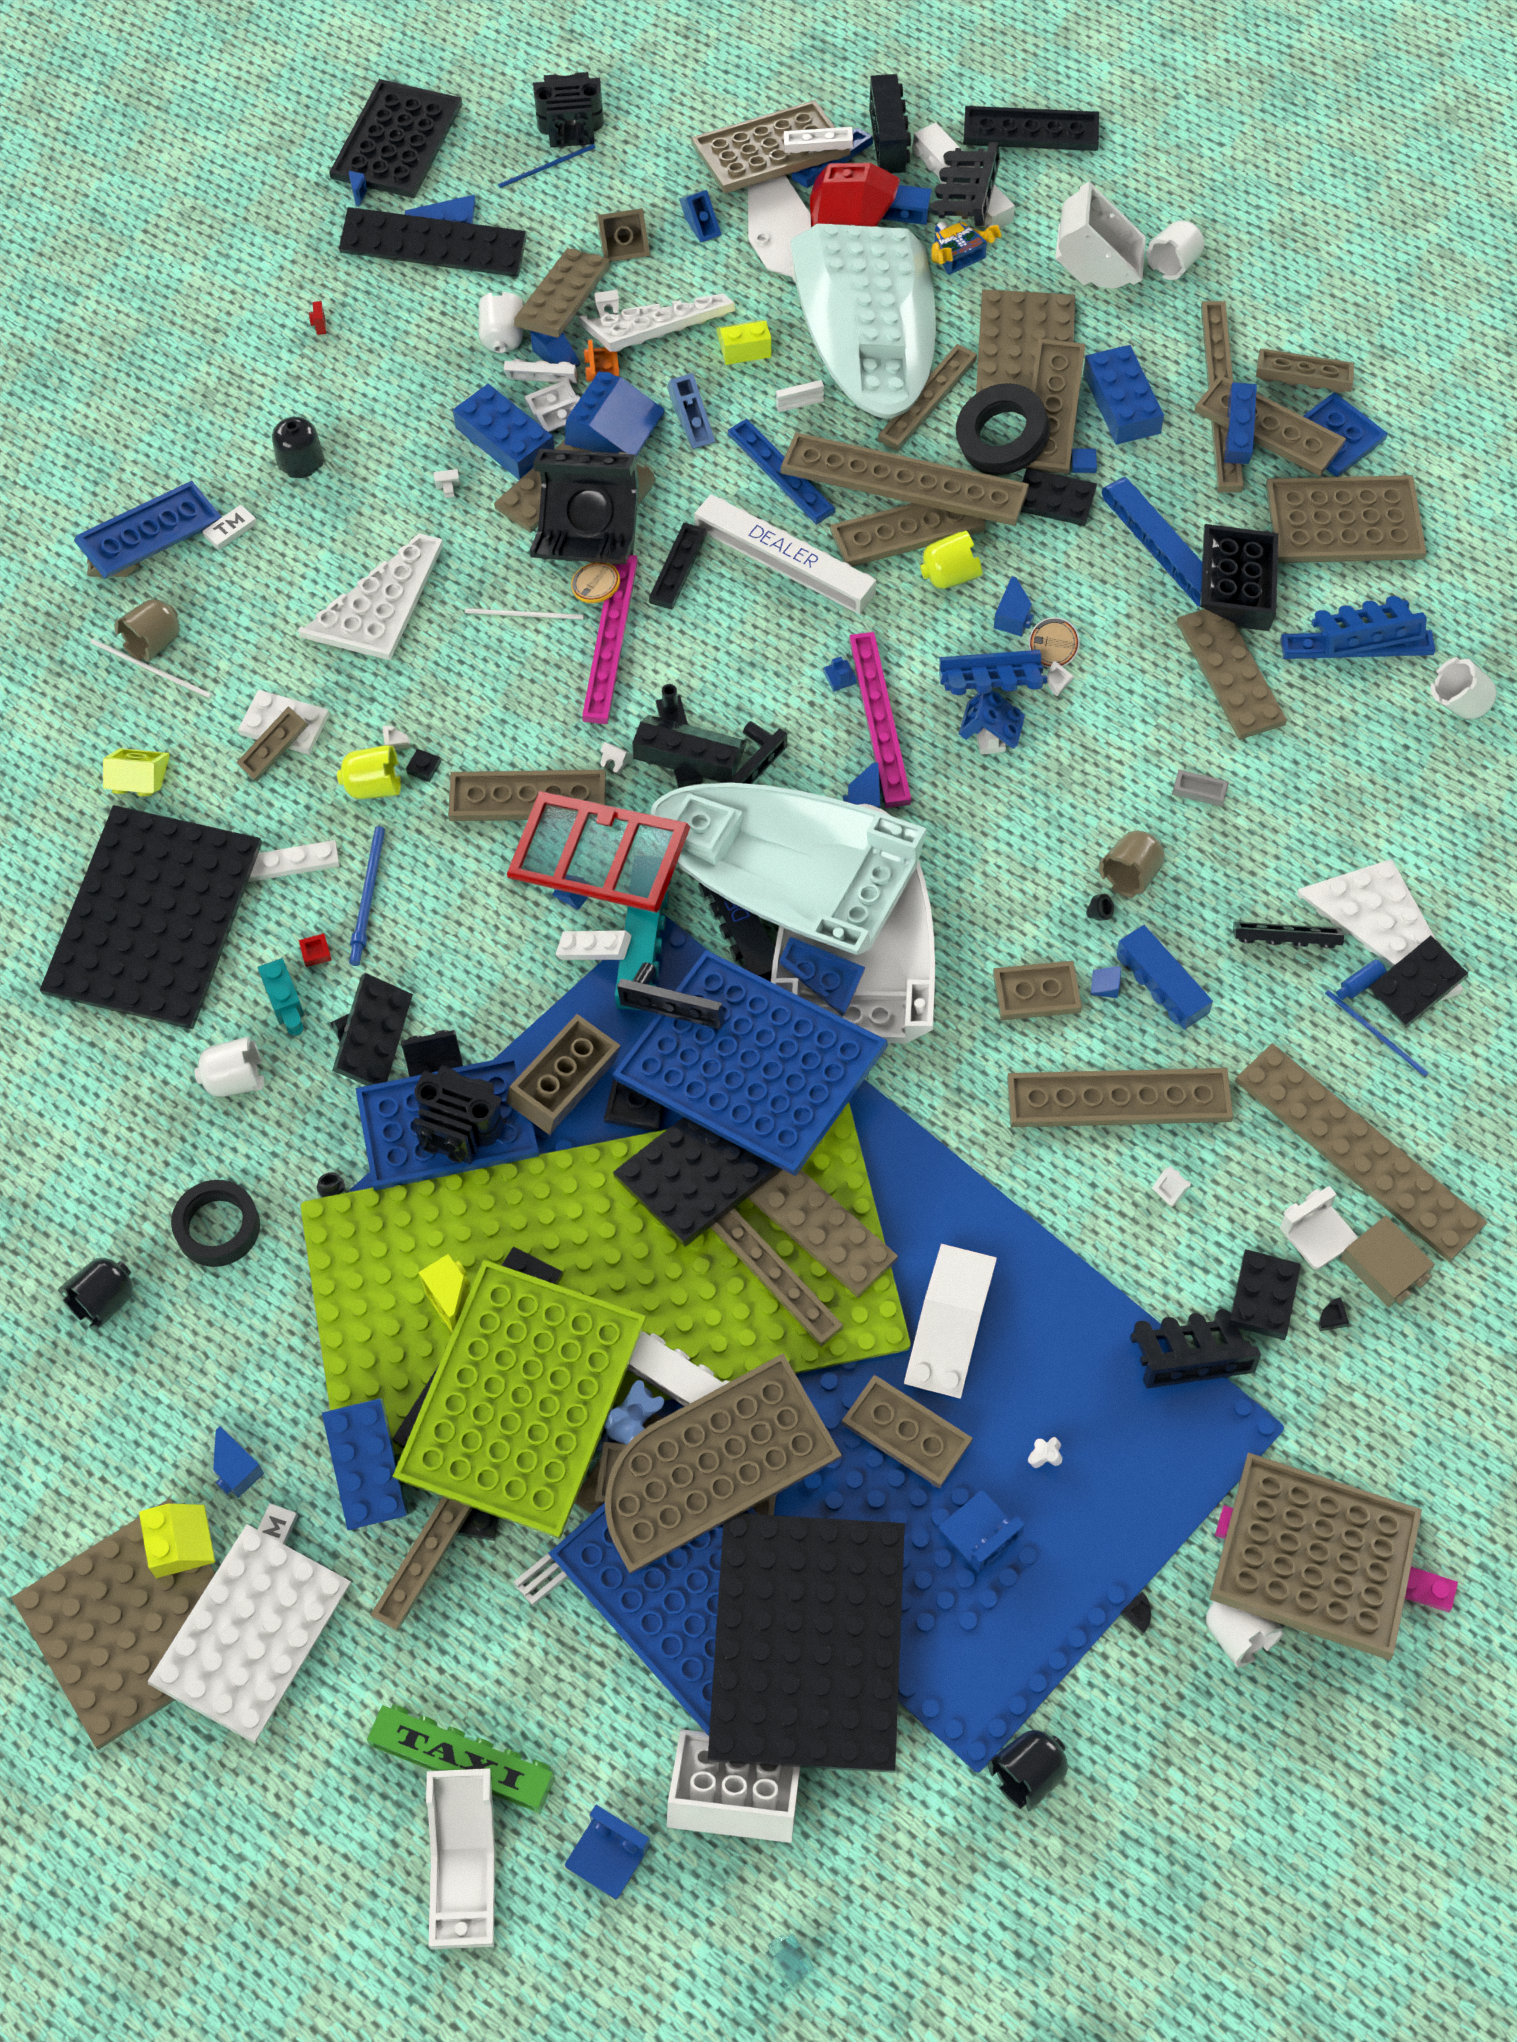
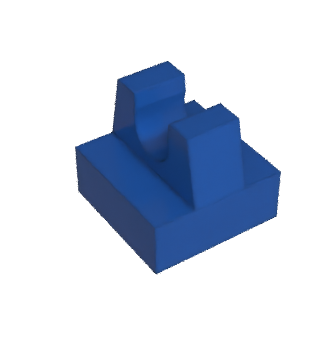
(840, 674)

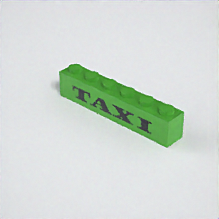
(445, 1750)

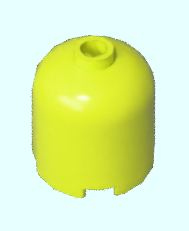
(950, 561)
(370, 773)

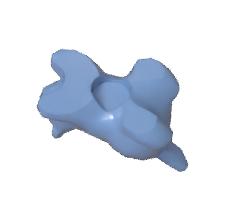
(628, 1419)

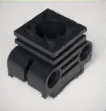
(569, 108)
(456, 1114)

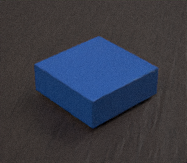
(1083, 461)

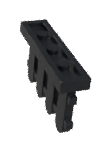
(980, 193)
(1197, 1364)

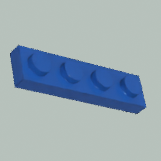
(807, 176)

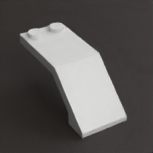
(950, 1321)
(461, 1859)

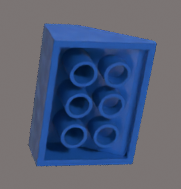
(612, 417)

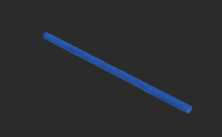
(543, 167)
(1377, 1033)

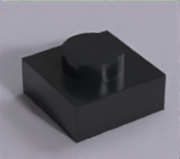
(423, 765)

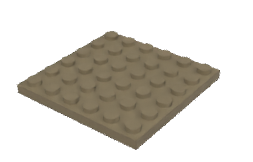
(1317, 1556)
(108, 1627)

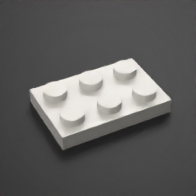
(268, 707)

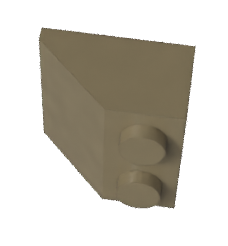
(623, 235)

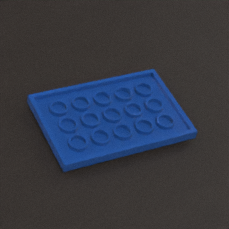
(391, 1138)

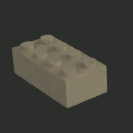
(562, 1074)

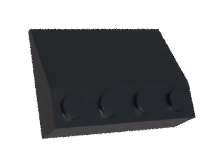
(1240, 575)

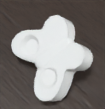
(1046, 1452)

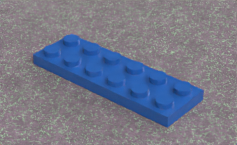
(147, 529)

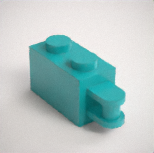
(282, 995)

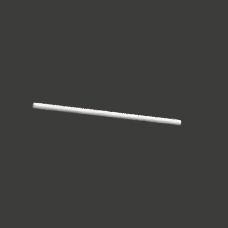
(150, 668)

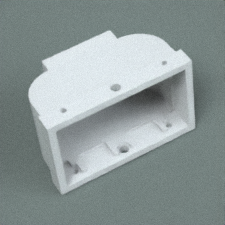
(1097, 243)

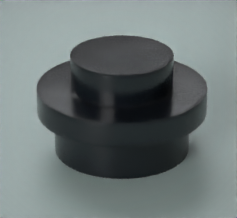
(330, 1184)

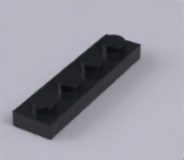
(677, 566)
(1277, 933)

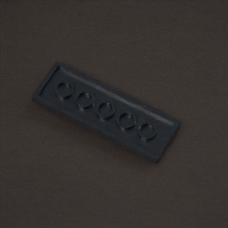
(1031, 128)

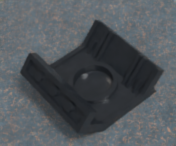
(586, 506)

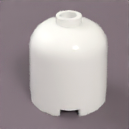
(1175, 249)
(497, 322)
(1464, 688)
(230, 1068)
(1241, 1632)

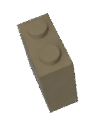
(1388, 1262)

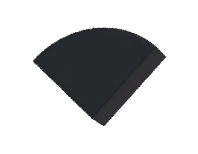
(1333, 1316)
(1138, 1613)

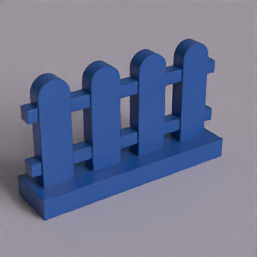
(1378, 633)
(992, 670)

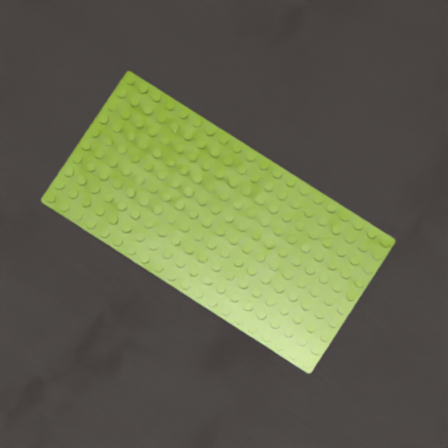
(573, 1214)

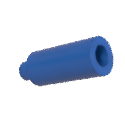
(1361, 980)

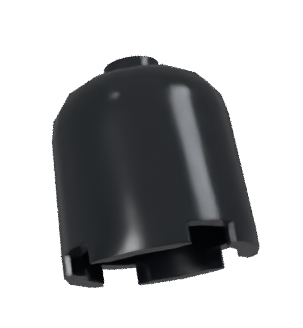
(297, 447)
(98, 1291)
(1030, 1768)

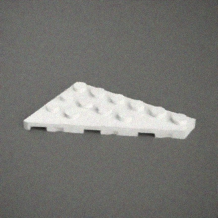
(380, 605)
(1375, 910)

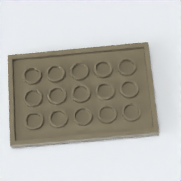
(755, 148)
(1011, 331)
(1346, 518)

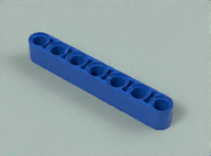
(1156, 535)

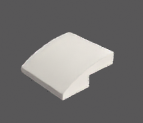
(552, 405)

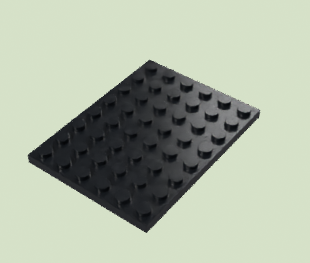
(152, 917)
(808, 1643)

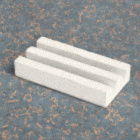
(799, 396)
(519, 1582)

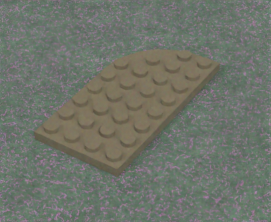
(714, 1462)

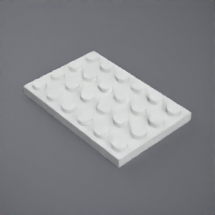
(249, 1633)

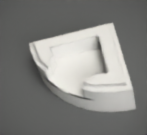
(1058, 678)
(395, 738)

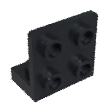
(431, 1052)

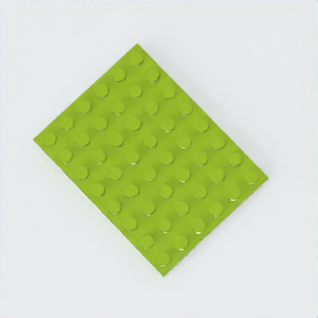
(520, 1398)

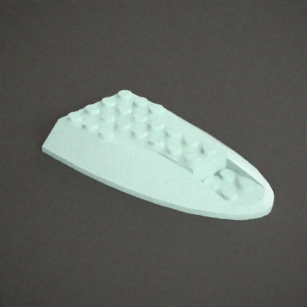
(868, 311)
(797, 857)

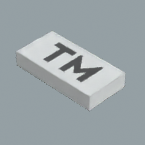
(229, 527)
(278, 1523)

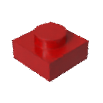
(317, 318)
(315, 950)

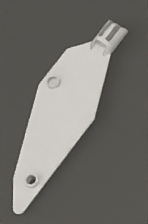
(773, 220)

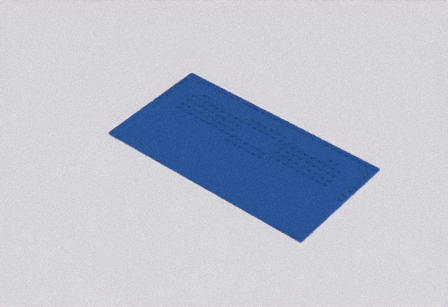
(1043, 1365)

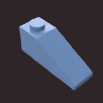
(690, 410)

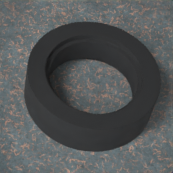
(206, 1193)

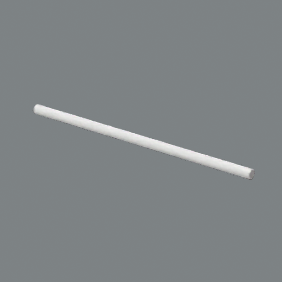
(523, 613)

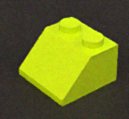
(744, 341)
(134, 771)
(446, 1288)
(176, 1538)

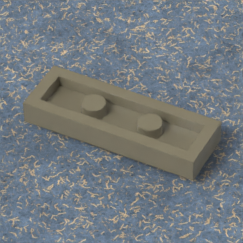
(272, 743)

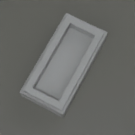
(1200, 788)

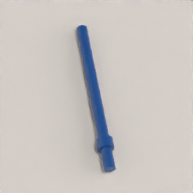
(359, 937)

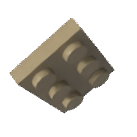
(1037, 990)

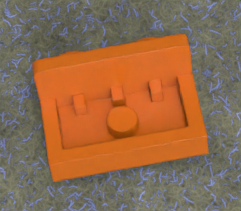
(600, 360)

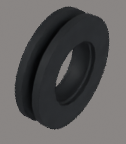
(994, 401)

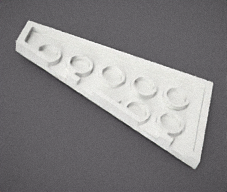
(651, 321)

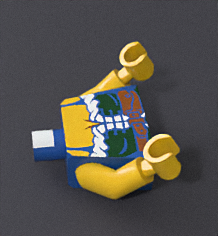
(961, 245)

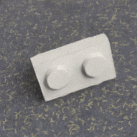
(1317, 1228)

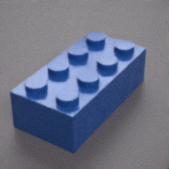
(1123, 394)
(502, 430)
(364, 1464)

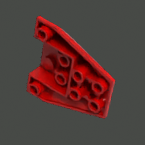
(852, 194)

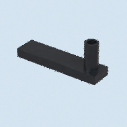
(672, 709)
(771, 748)
(642, 996)

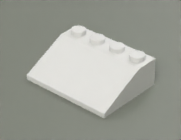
(730, 1796)

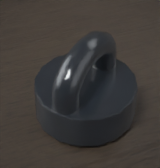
(1100, 907)

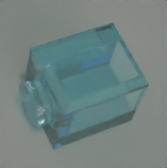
(788, 1961)

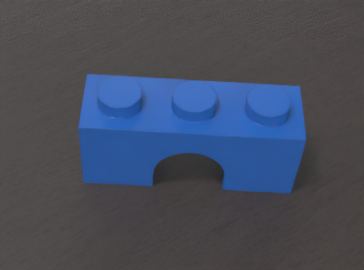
(1241, 423)

